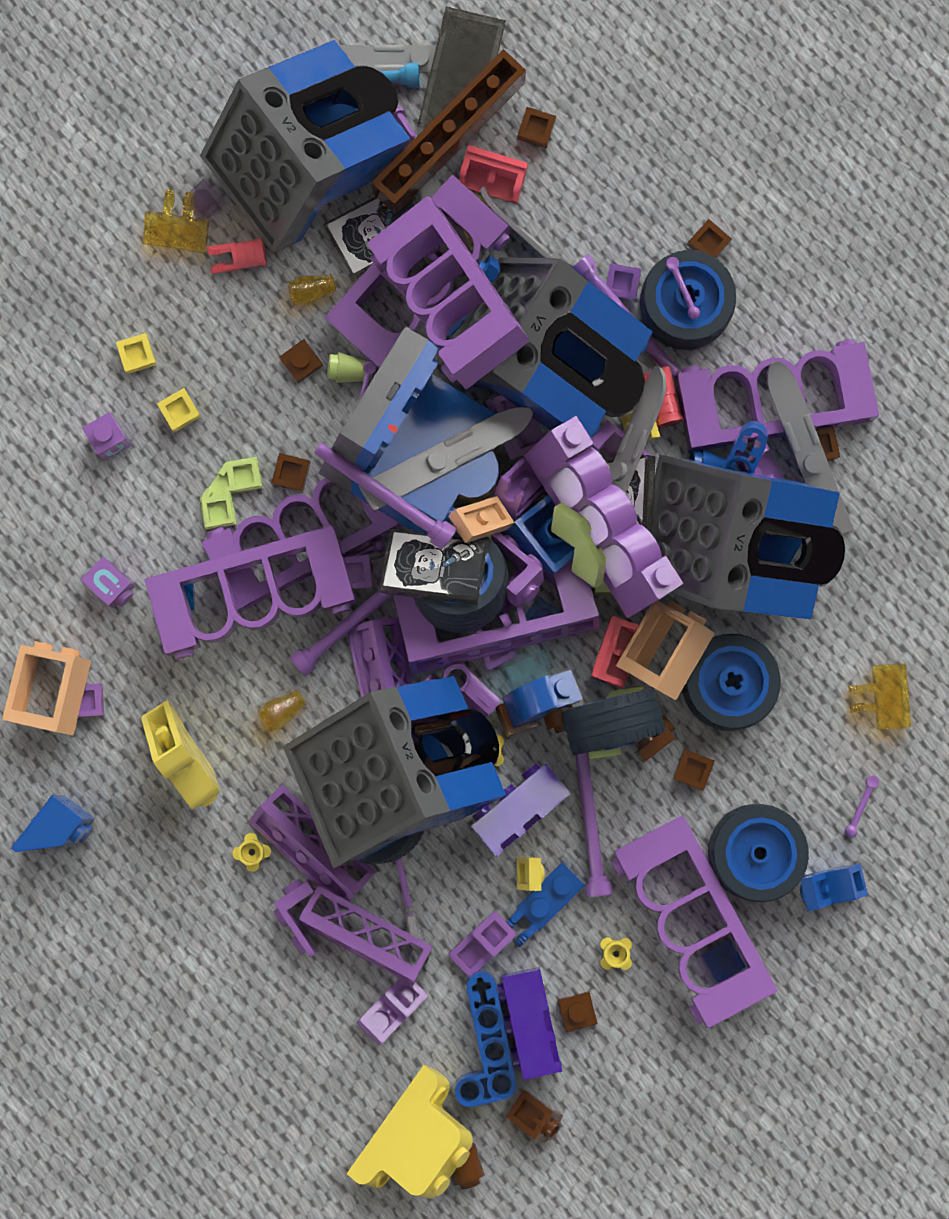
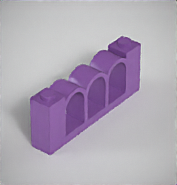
(472, 217)
(485, 342)
(851, 379)
(582, 480)
(244, 582)
(174, 614)
(577, 616)
(732, 994)

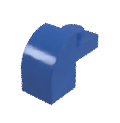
(541, 697)
(833, 886)

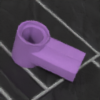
(475, 692)

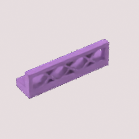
(376, 652)
(305, 850)
(359, 946)

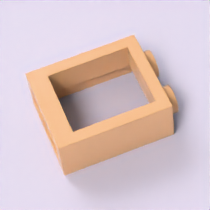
(649, 638)
(69, 695)

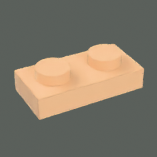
(481, 519)

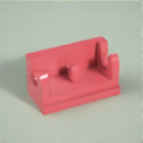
(498, 173)
(614, 643)

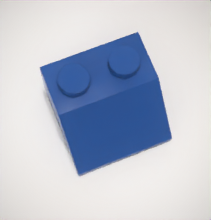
(535, 537)
(55, 825)

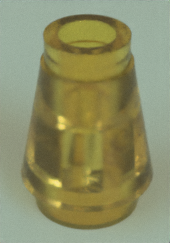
(310, 288)
(281, 710)

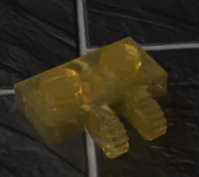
(176, 230)
(890, 696)

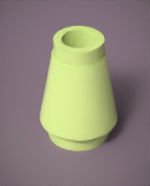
(345, 368)

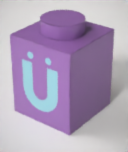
(106, 436)
(109, 583)

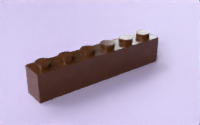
(449, 131)

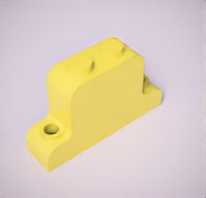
(179, 756)
(416, 1141)

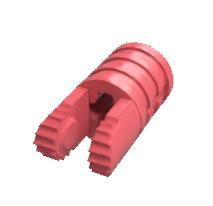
(244, 254)
(670, 411)

